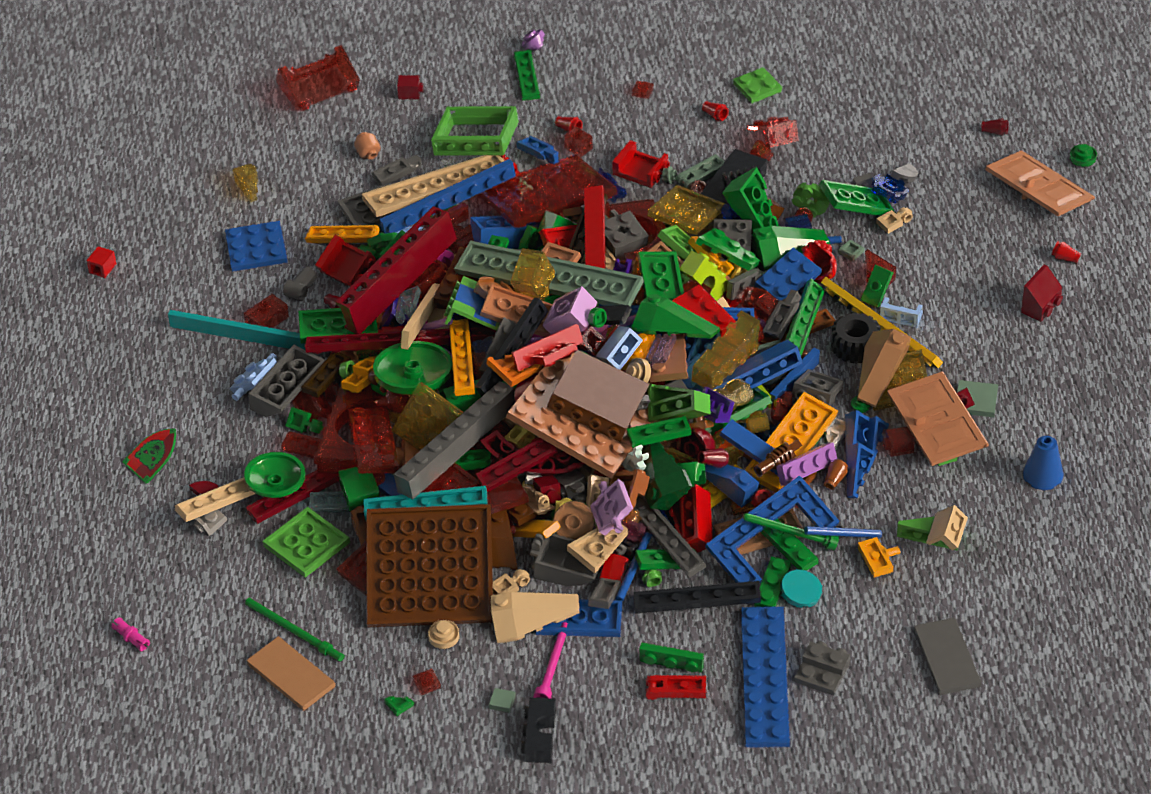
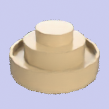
(640, 369)
(443, 634)

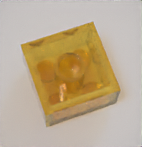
(533, 274)

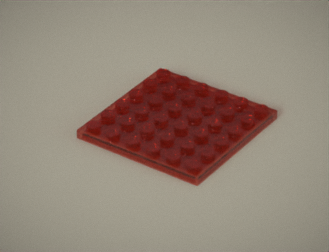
(545, 189)

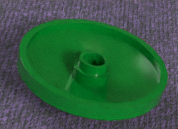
(404, 369)

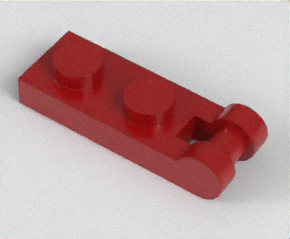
(675, 686)

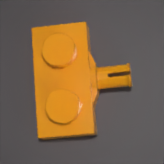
(877, 556)

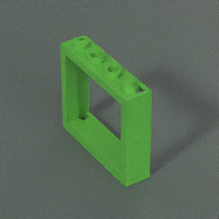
(474, 145)

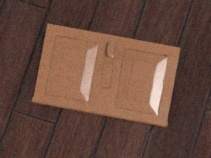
(1039, 183)
(937, 418)

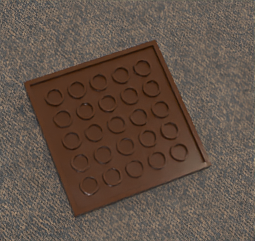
(429, 565)

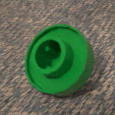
(1083, 155)

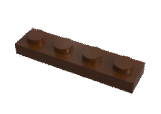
(448, 283)

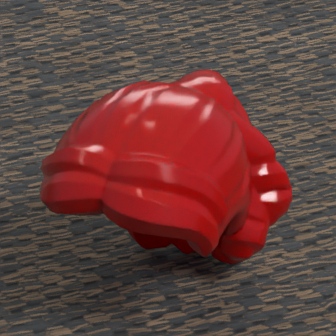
(821, 254)

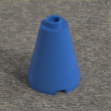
(1044, 465)

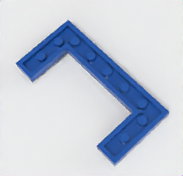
(795, 493)

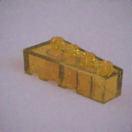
(727, 352)

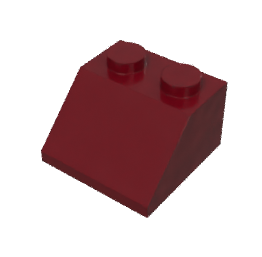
(1041, 294)

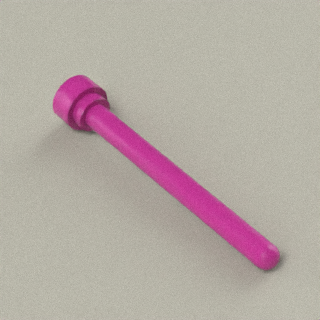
(544, 690)

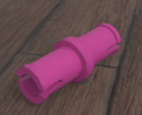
(130, 634)

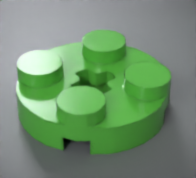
(802, 199)

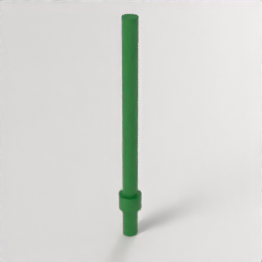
(323, 646)

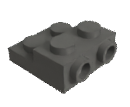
(818, 385)
(822, 667)

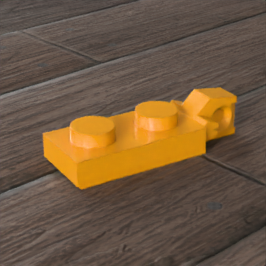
(724, 266)

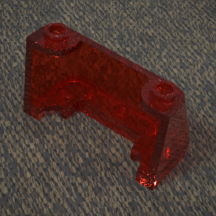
(318, 80)

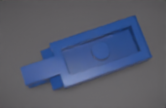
(538, 149)

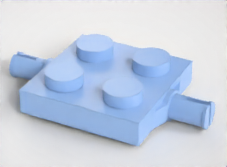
(252, 376)

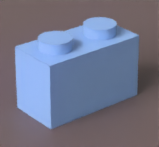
(619, 347)

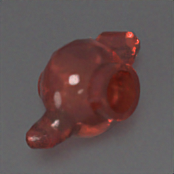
(394, 401)

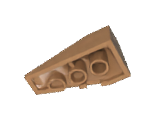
(880, 361)

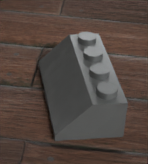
(283, 381)

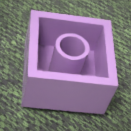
(570, 310)

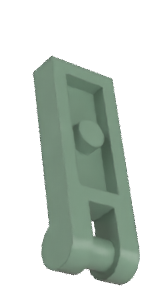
(700, 171)

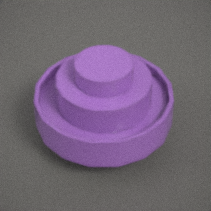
(533, 40)

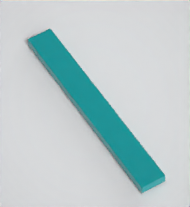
(234, 329)

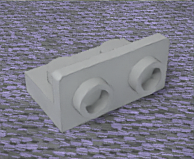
(209, 522)

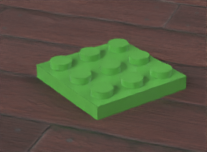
(306, 542)

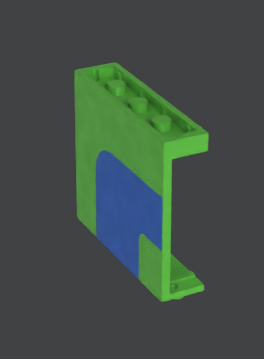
(468, 304)

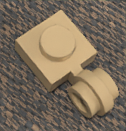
(892, 221)
(506, 584)

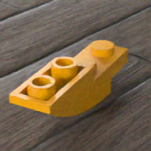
(359, 378)

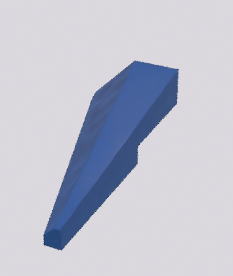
(861, 442)

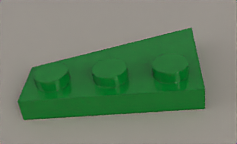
(724, 245)

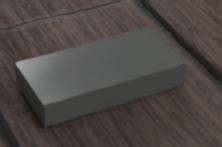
(604, 593)

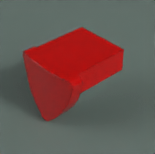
(614, 567)

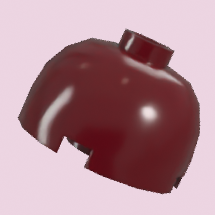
(698, 441)

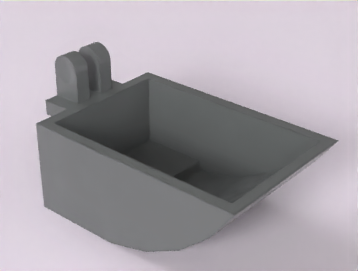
(556, 564)

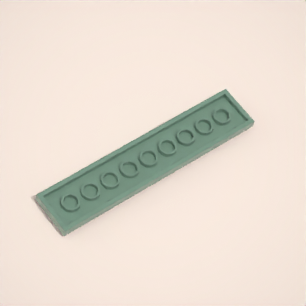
(604, 285)

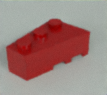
(694, 517)

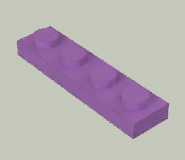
(806, 463)

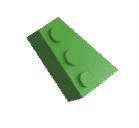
(676, 402)

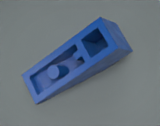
(733, 482)

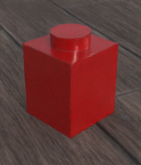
(101, 262)

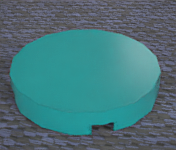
(801, 588)

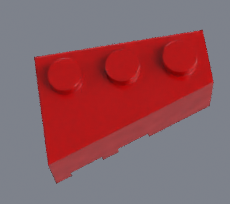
(704, 305)

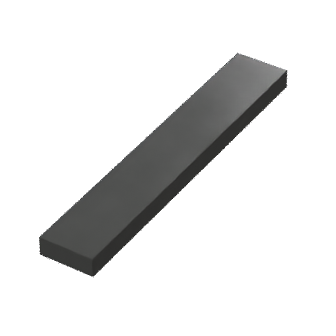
(669, 538)

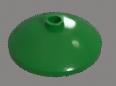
(274, 474)

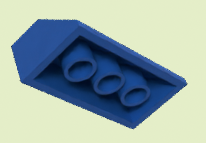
(486, 226)

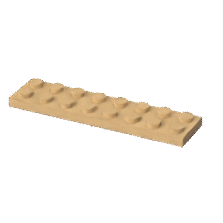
(404, 193)

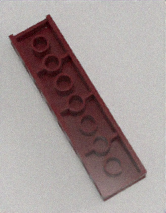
(399, 270)

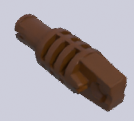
(776, 457)

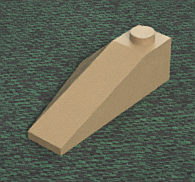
(524, 612)

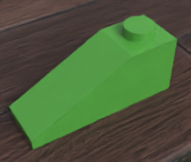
(917, 530)

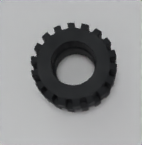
(851, 335)

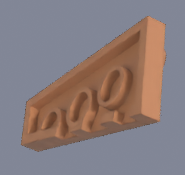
(676, 364)

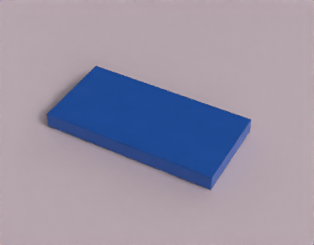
(589, 622)

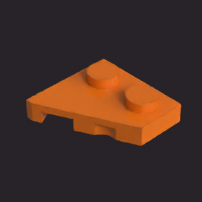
(507, 371)

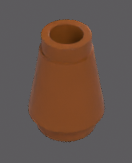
(835, 473)

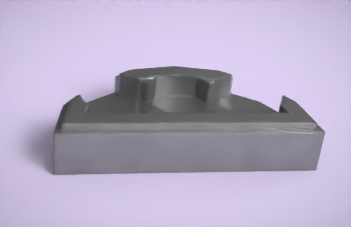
(906, 172)

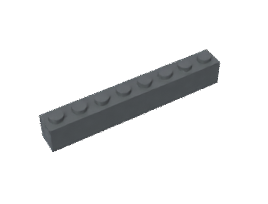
(454, 440)

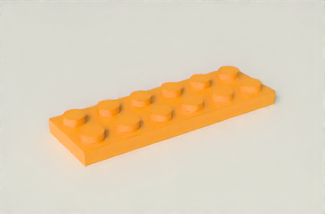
(804, 422)

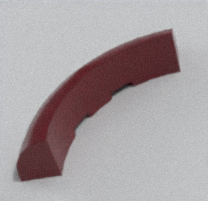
(556, 464)

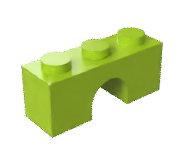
(700, 270)

